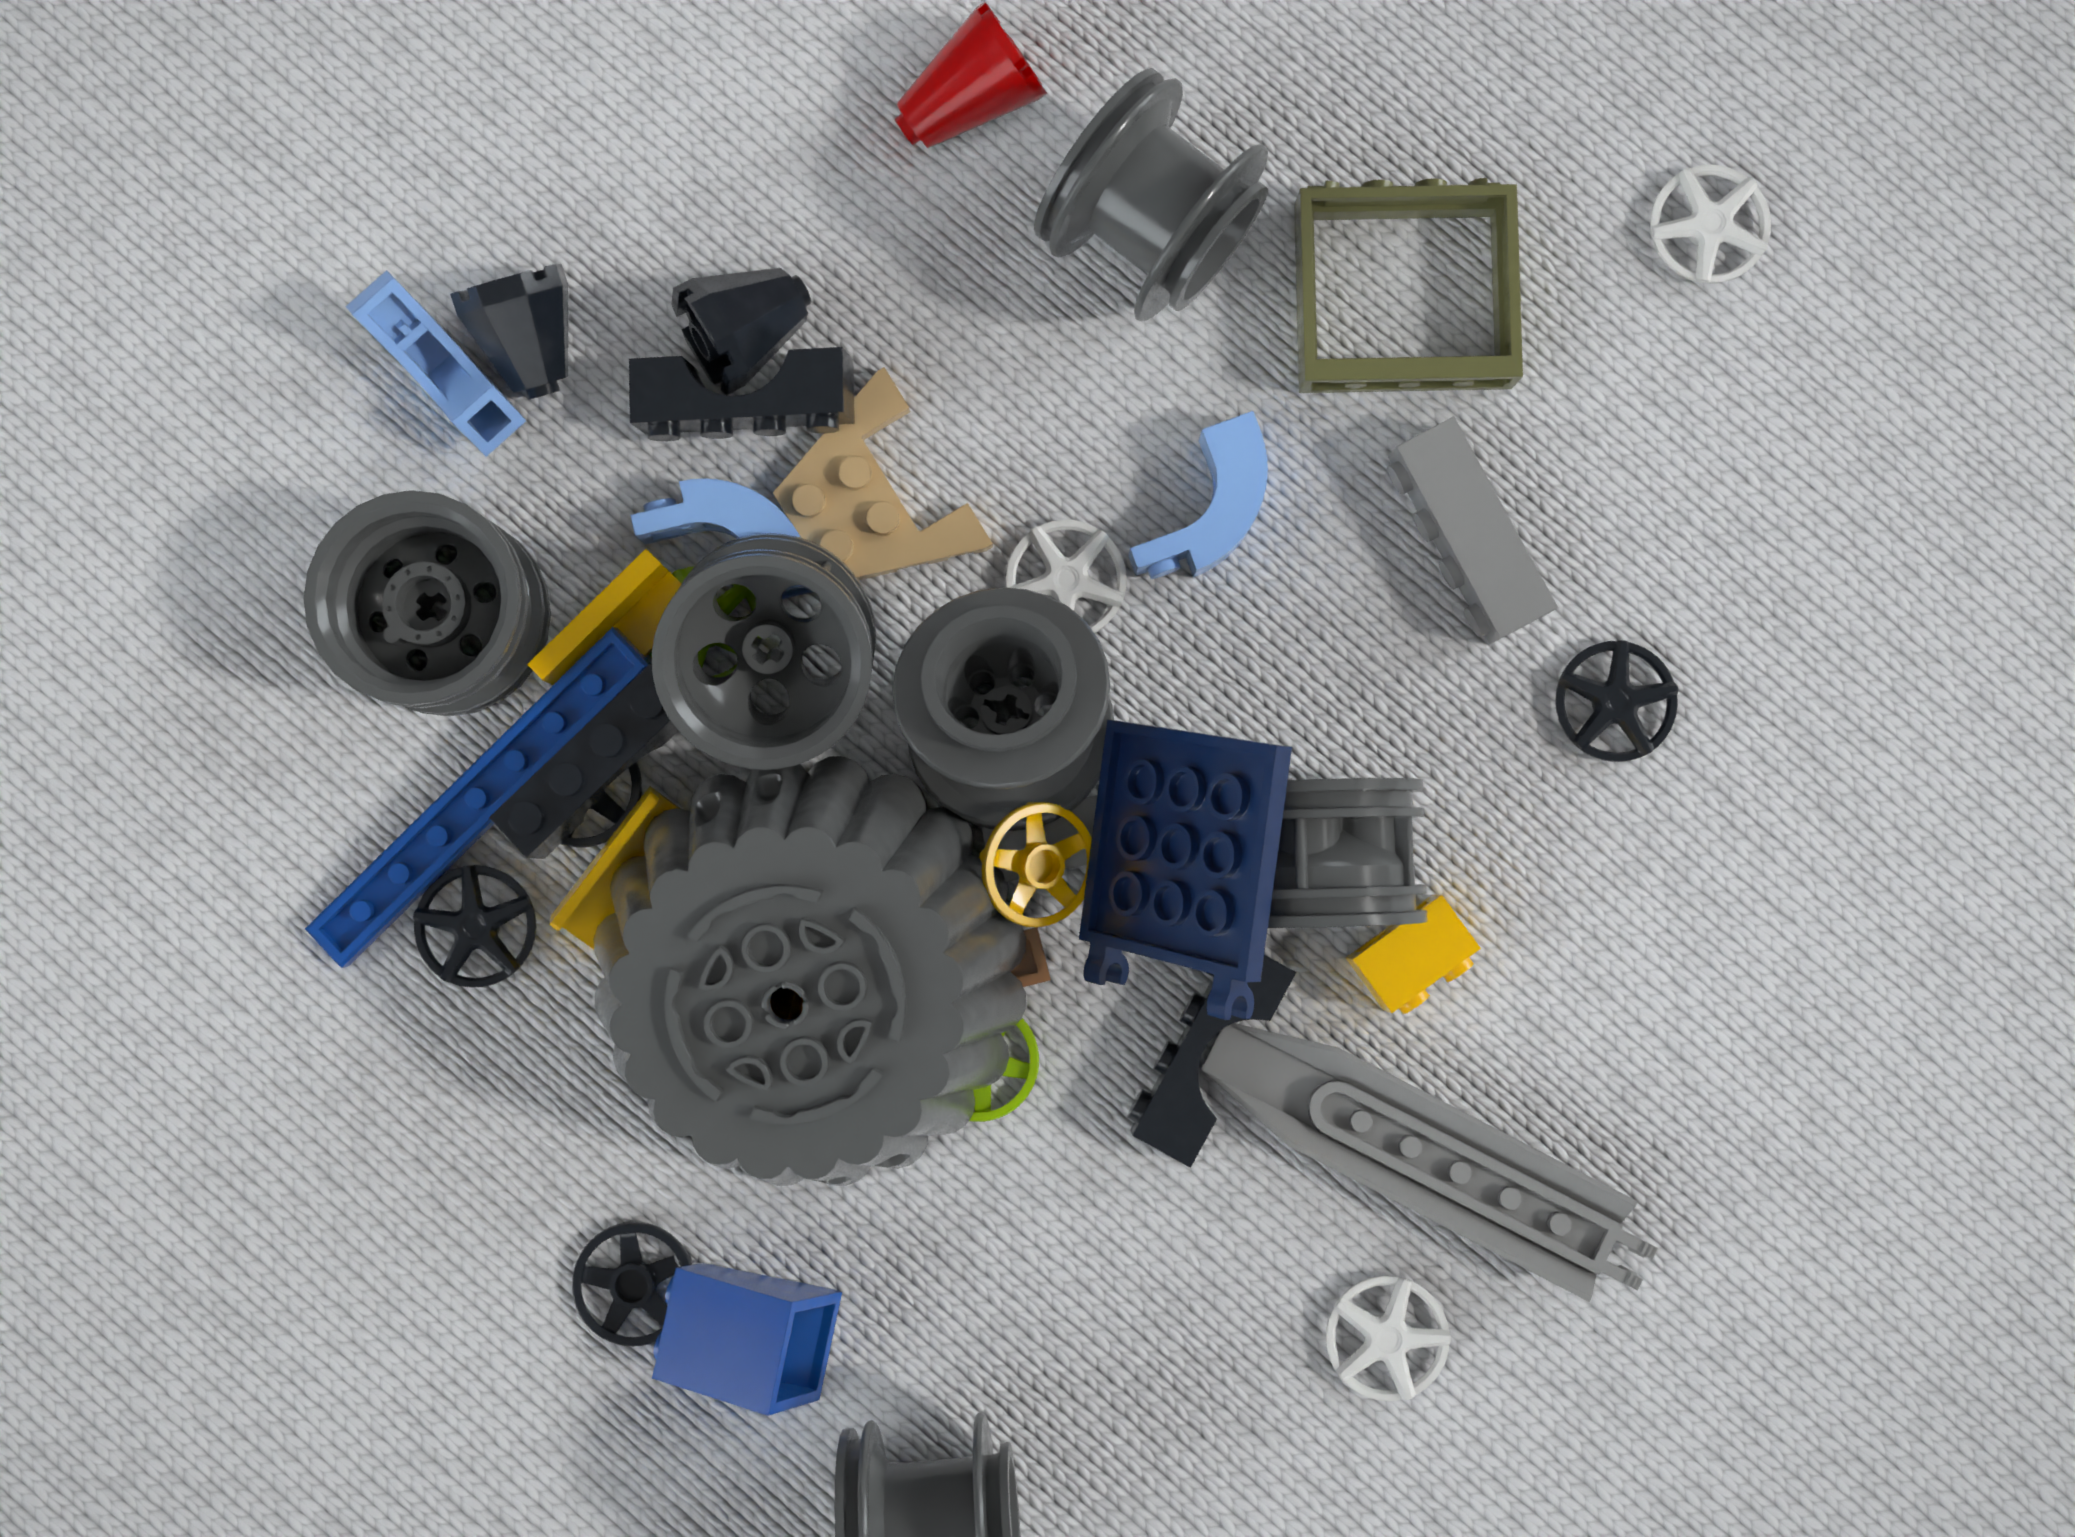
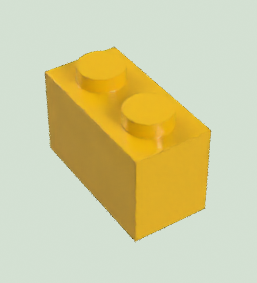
(1412, 957)

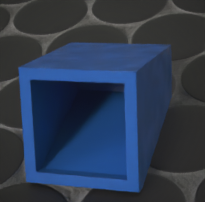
(746, 1337)

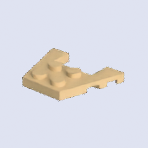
(851, 509)

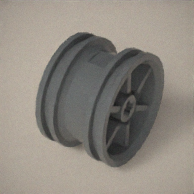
(350, 586)

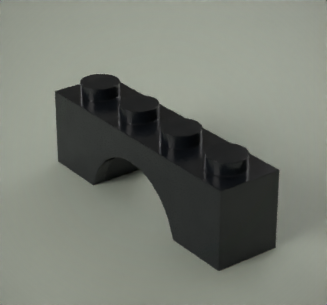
(808, 391)
(567, 785)
(1174, 1112)

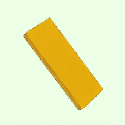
(629, 603)
(590, 896)

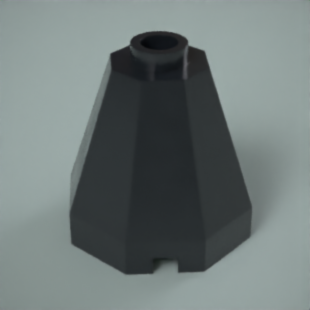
(740, 321)
(521, 327)

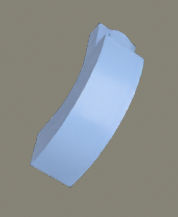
(436, 363)
(1239, 480)
(713, 507)

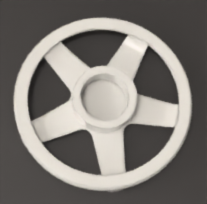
(1711, 223)
(1068, 577)
(1388, 1339)

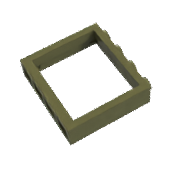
(1424, 200)

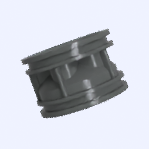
(719, 711)
(1347, 854)

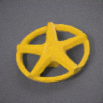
(1037, 865)

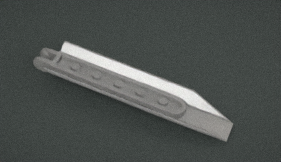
(1429, 1156)

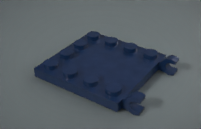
(1184, 857)

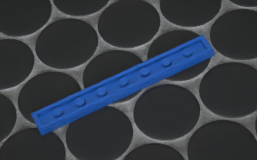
(465, 807)

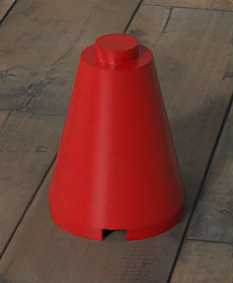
(968, 83)

